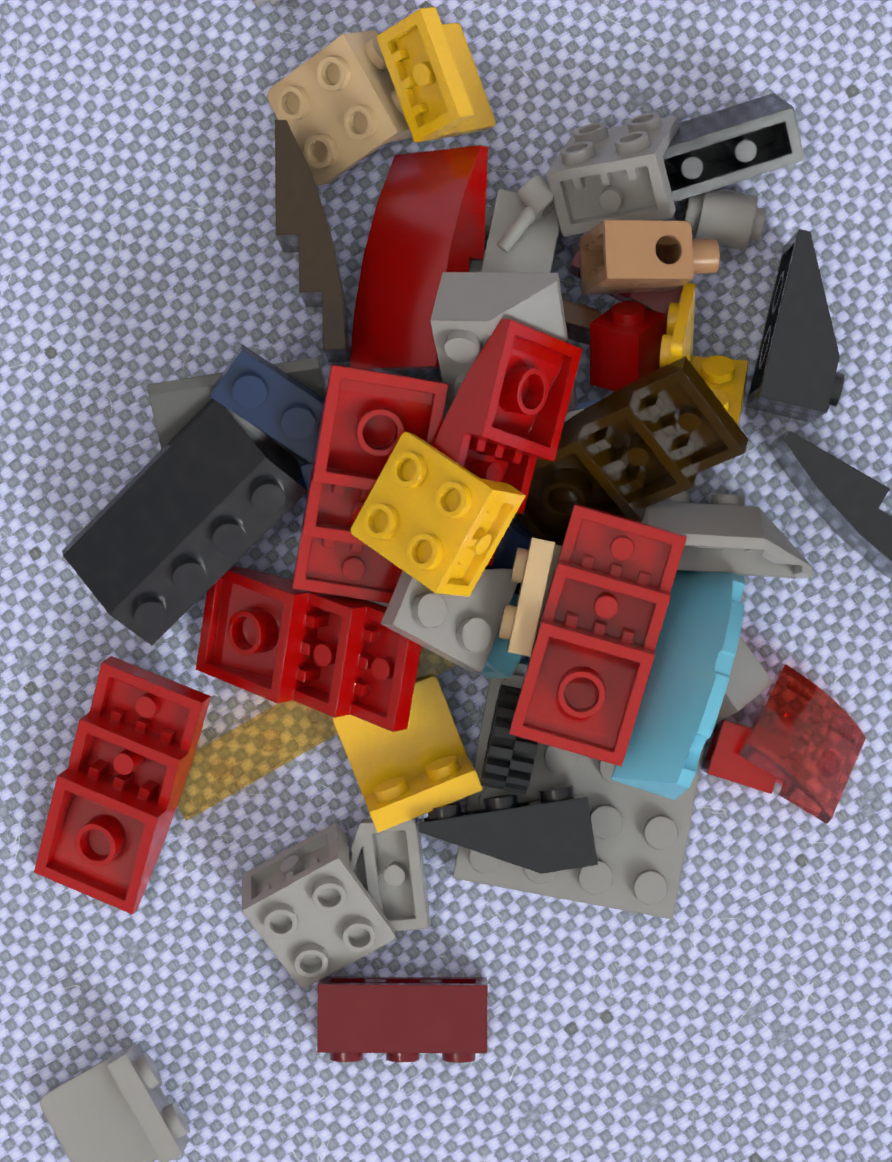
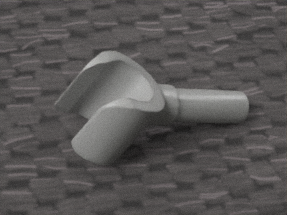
(539, 203)

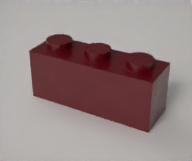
(402, 1017)

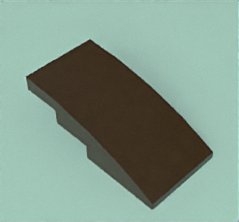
(304, 229)
(632, 450)

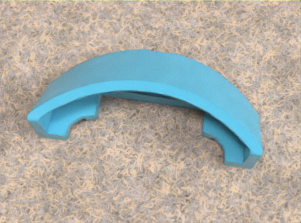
(685, 682)

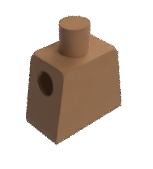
(624, 258)

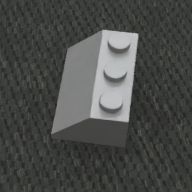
(473, 305)

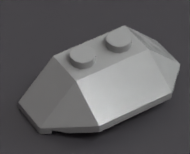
(728, 537)

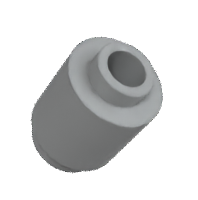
(725, 216)

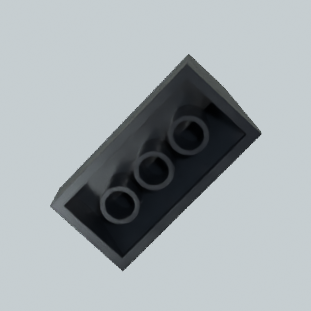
(185, 520)

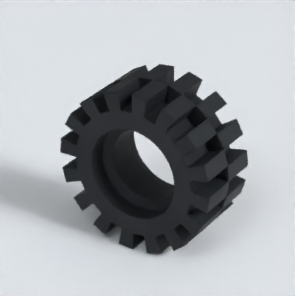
(507, 757)

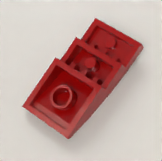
(422, 226)
(511, 406)
(356, 435)
(598, 634)
(307, 648)
(121, 784)

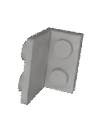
(613, 174)
(314, 908)

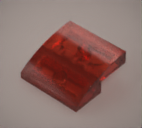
(805, 743)

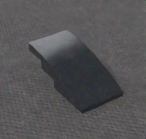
(841, 496)

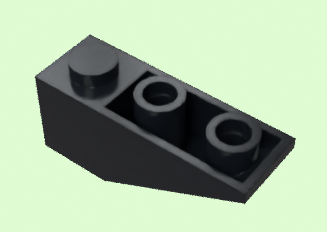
(533, 834)

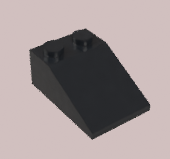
(798, 343)

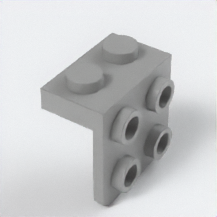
(117, 1113)

